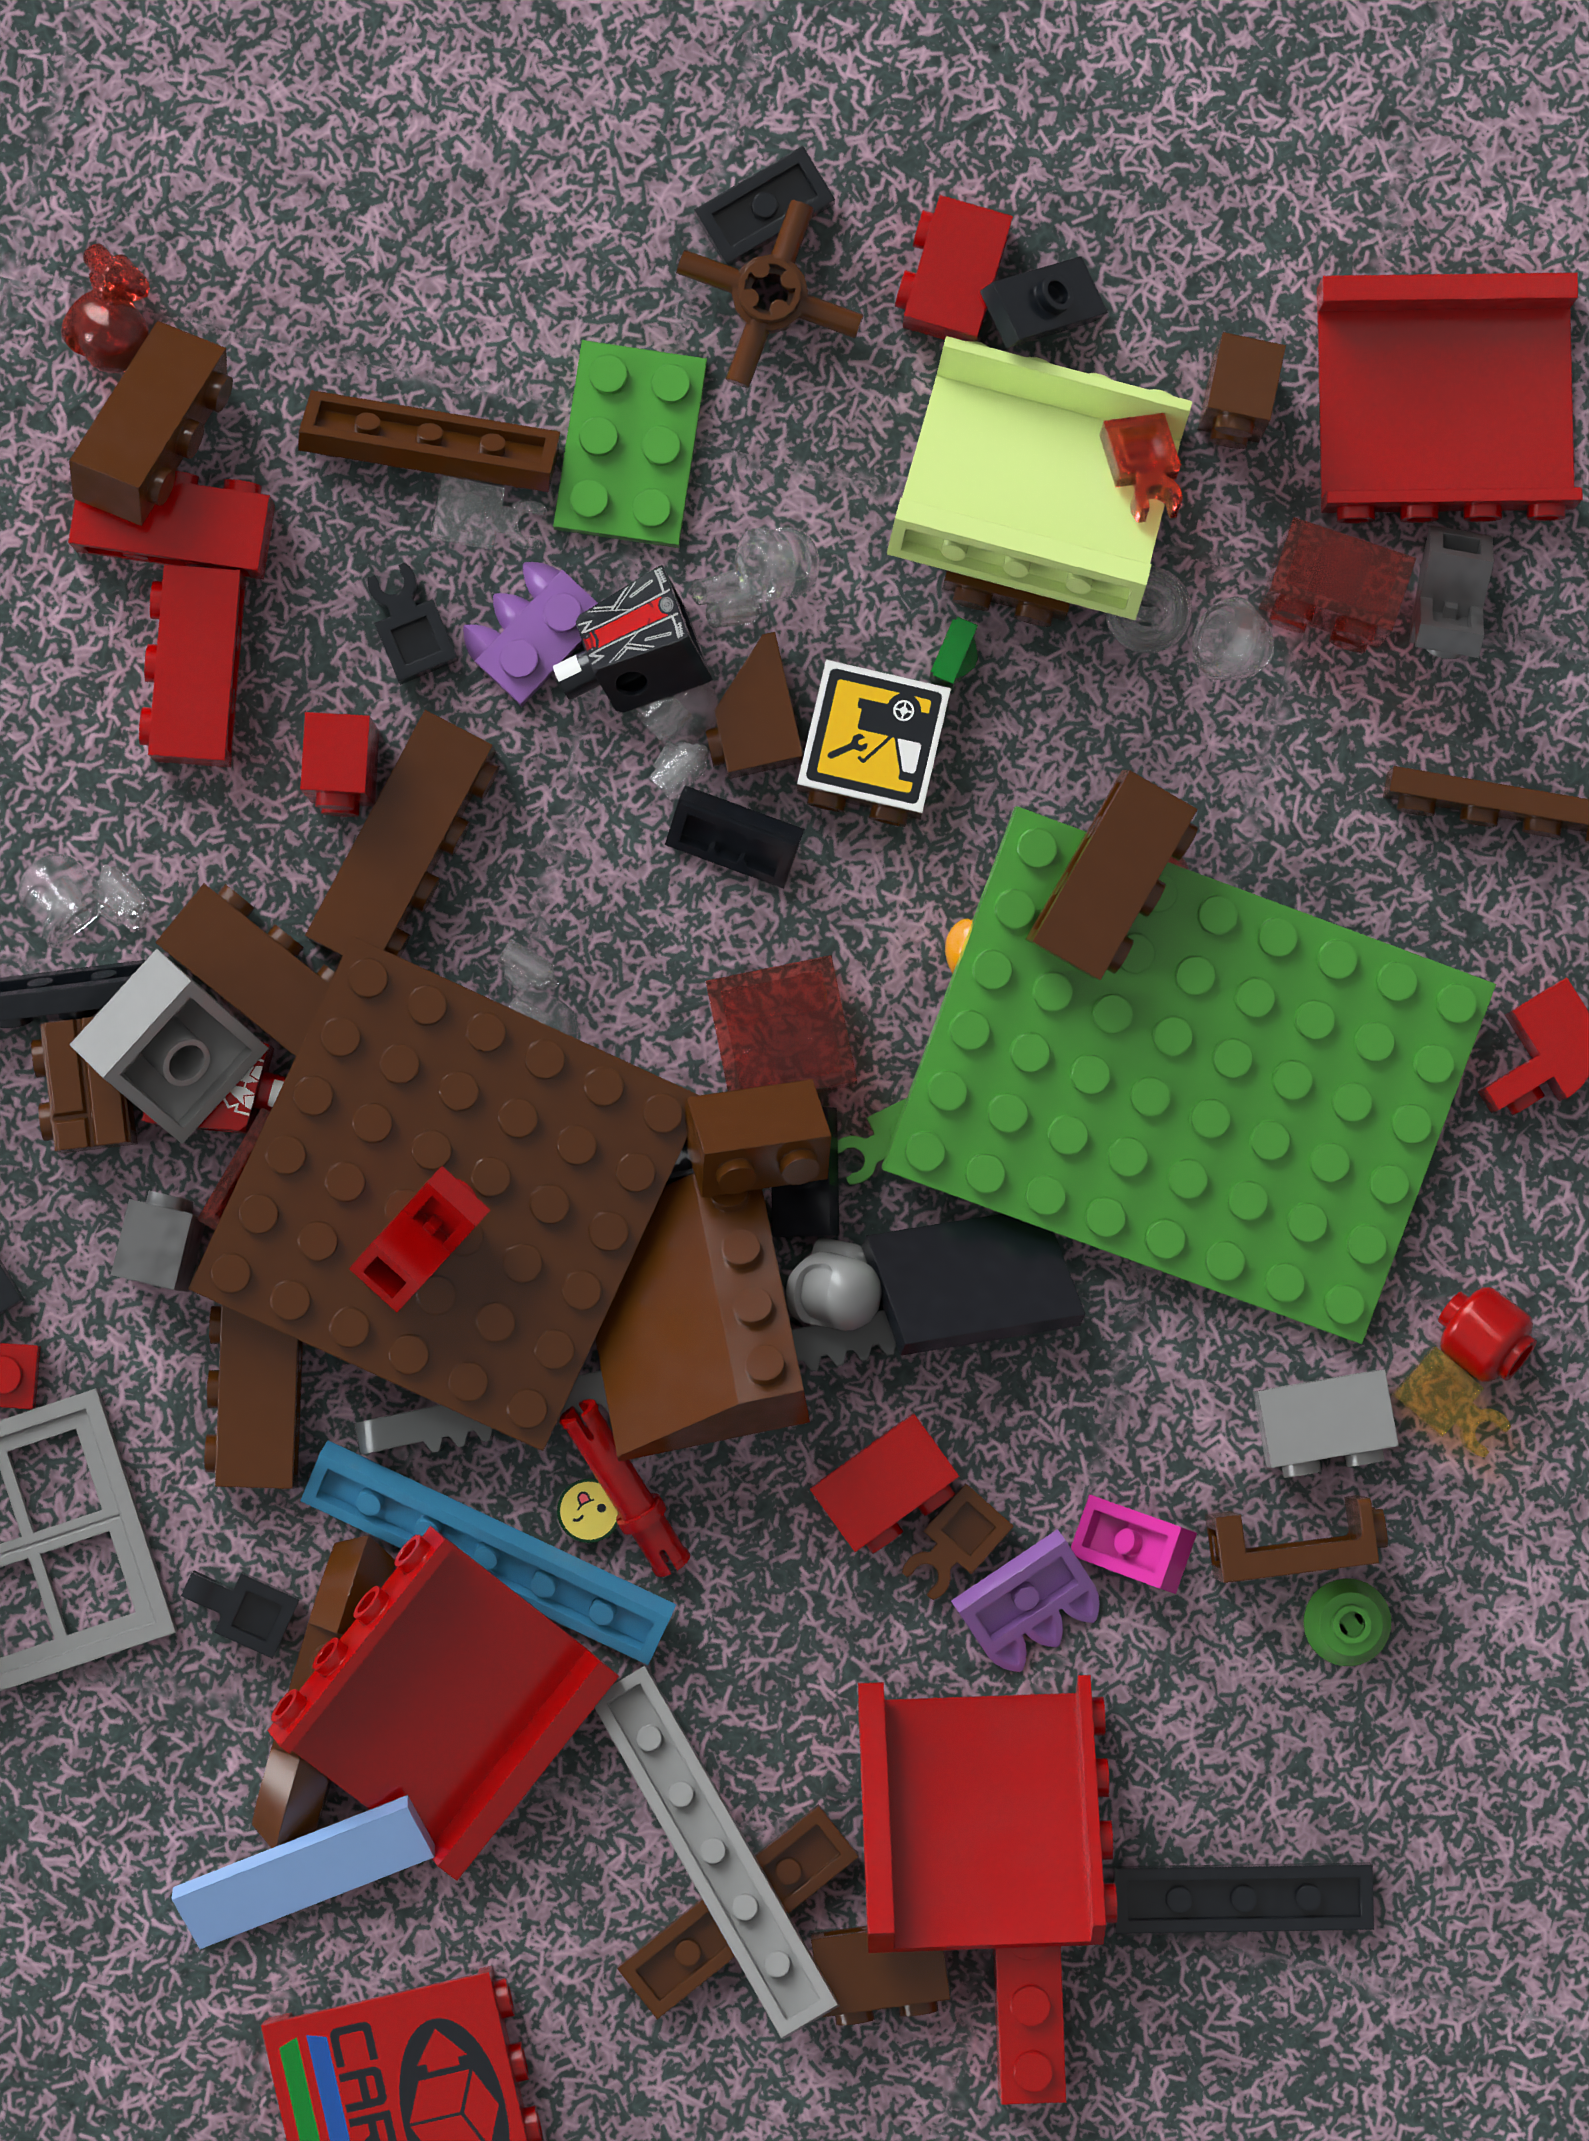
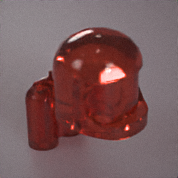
(104, 320)

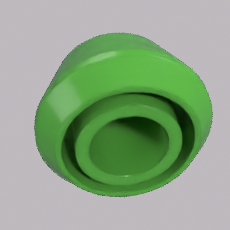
(1336, 1605)

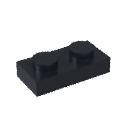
(755, 208)

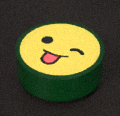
(586, 1511)

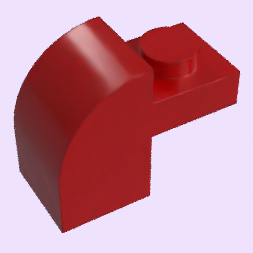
(1557, 1039)
(419, 1238)

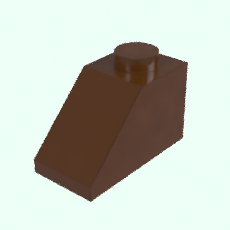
(756, 717)

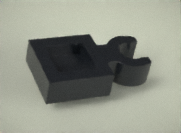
(413, 633)

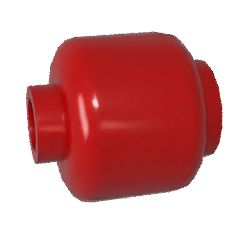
(1486, 1334)

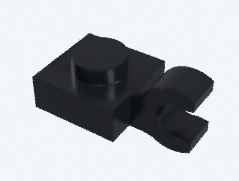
(251, 1612)

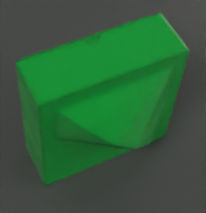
(957, 654)

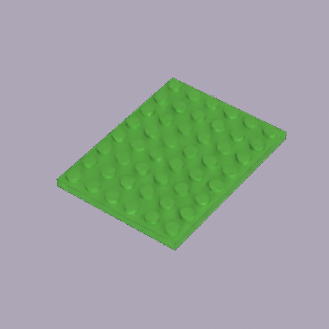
(1215, 1107)

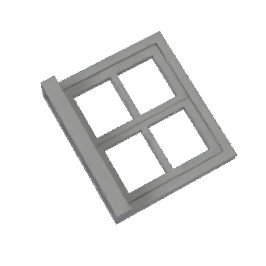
(118, 1516)

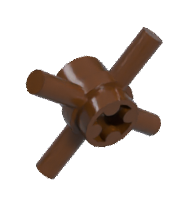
(781, 269)

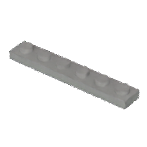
(715, 1853)

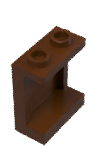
(1236, 1563)

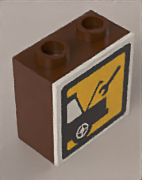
(872, 743)

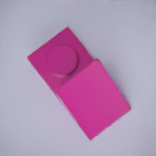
(1133, 1544)

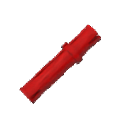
(637, 1508)

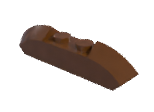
(291, 1788)

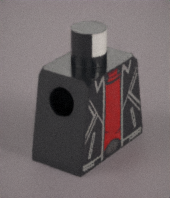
(636, 646)

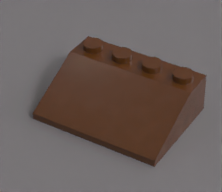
(700, 1329)

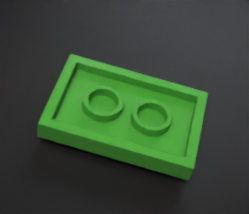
(630, 444)

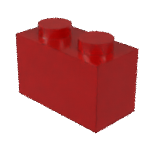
(958, 260)
(339, 762)
(885, 1484)

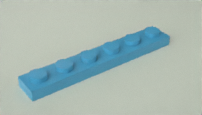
(543, 1575)

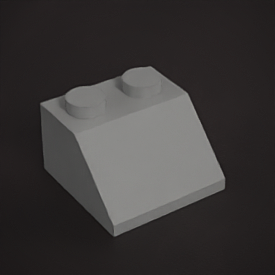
(168, 1046)

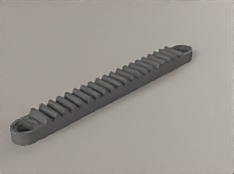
(438, 1421)

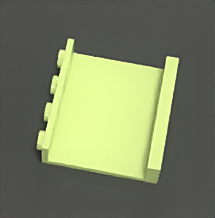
(1020, 484)

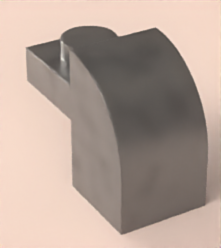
(1452, 593)

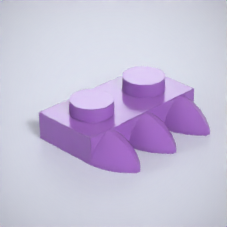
(534, 632)
(1027, 1600)

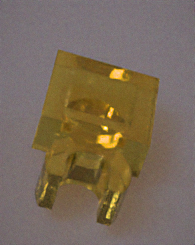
(1444, 1397)

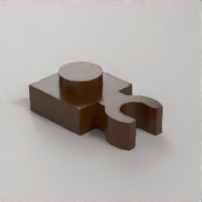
(963, 1533)

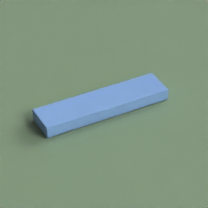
(303, 1872)

